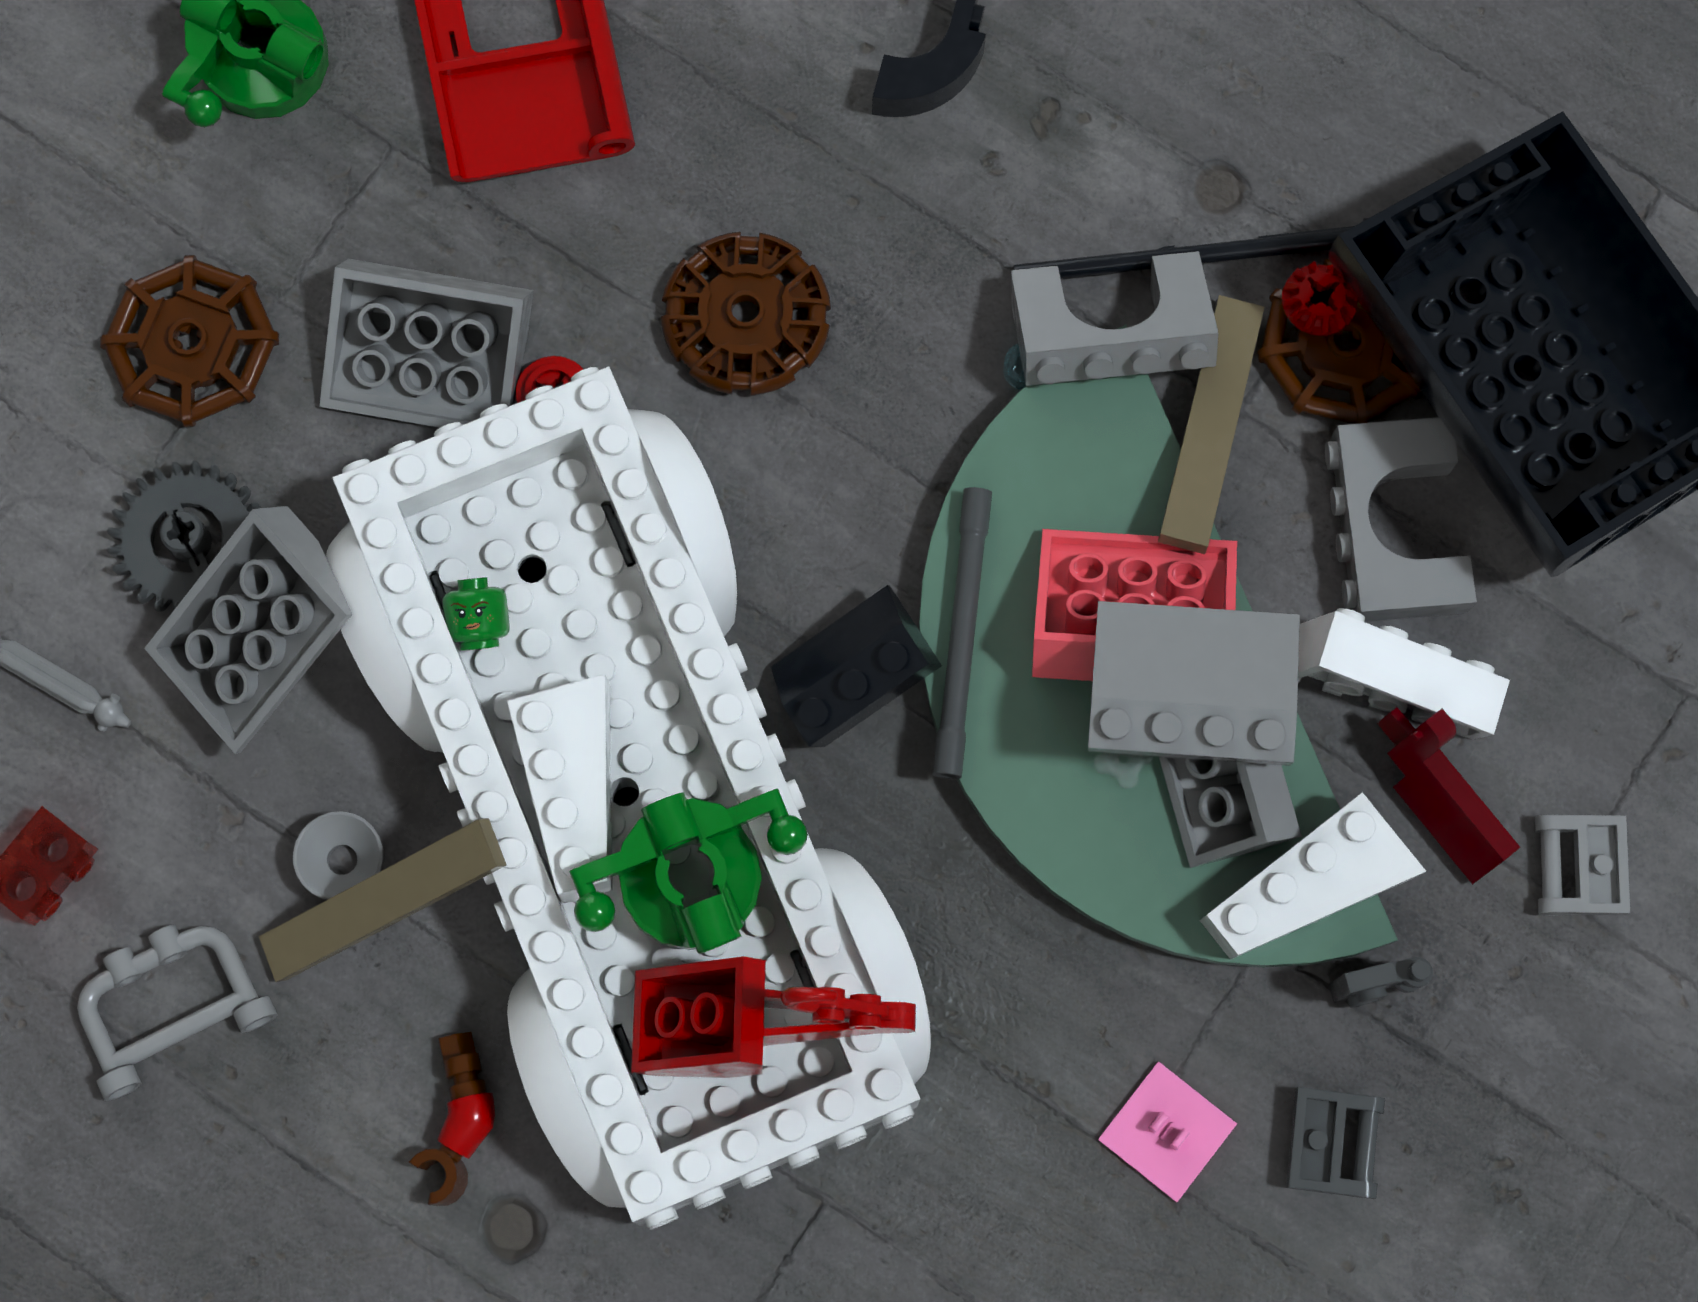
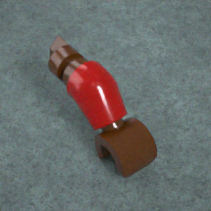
(468, 1118)

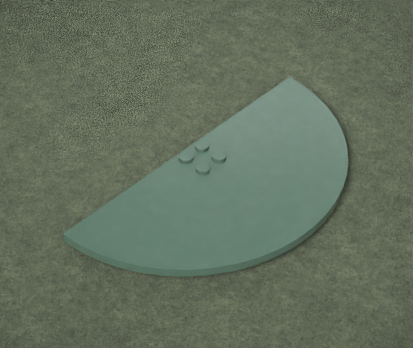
(1102, 463)

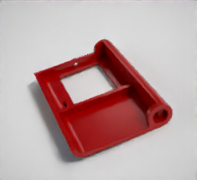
(525, 102)

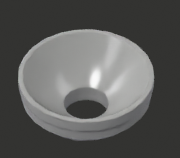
(323, 837)

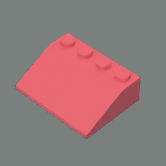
(1115, 567)

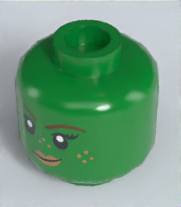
(476, 614)

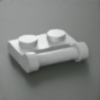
(1598, 863)

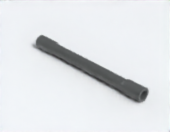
(951, 734)

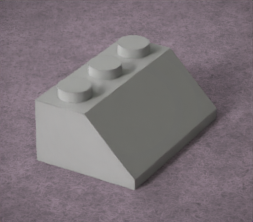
(1229, 807)

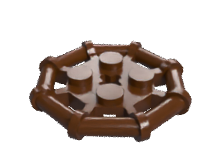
(200, 364)
(1334, 367)

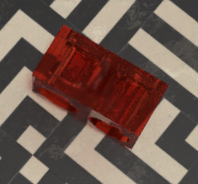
(29, 858)

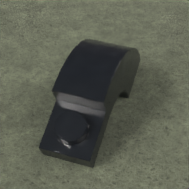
(932, 79)

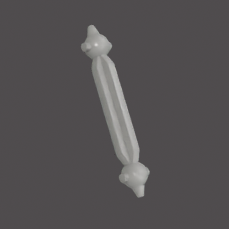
(62, 685)

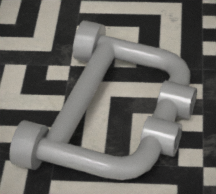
(125, 968)

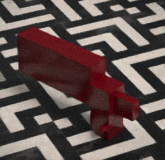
(1444, 797)

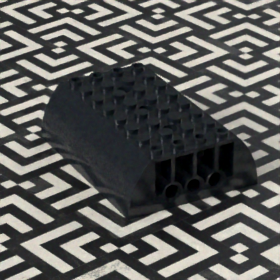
(1574, 295)

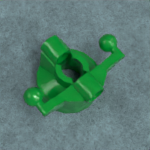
(245, 77)
(645, 877)

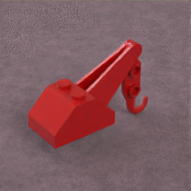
(711, 1018)

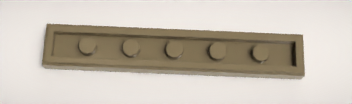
(1211, 428)
(383, 899)

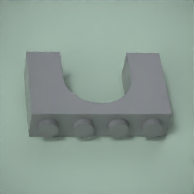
(1065, 349)
(1378, 580)

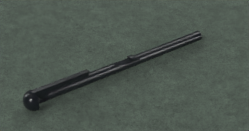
(1215, 252)

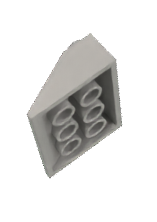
(421, 344)
(252, 624)
(1195, 683)

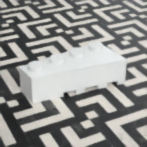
(1399, 672)
(568, 771)
(1324, 873)

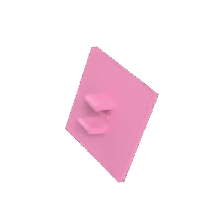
(1167, 1131)

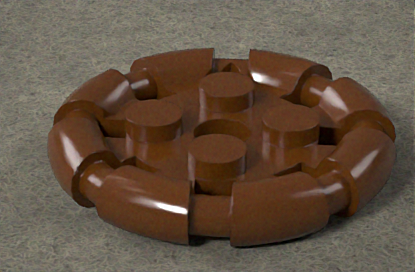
(751, 339)

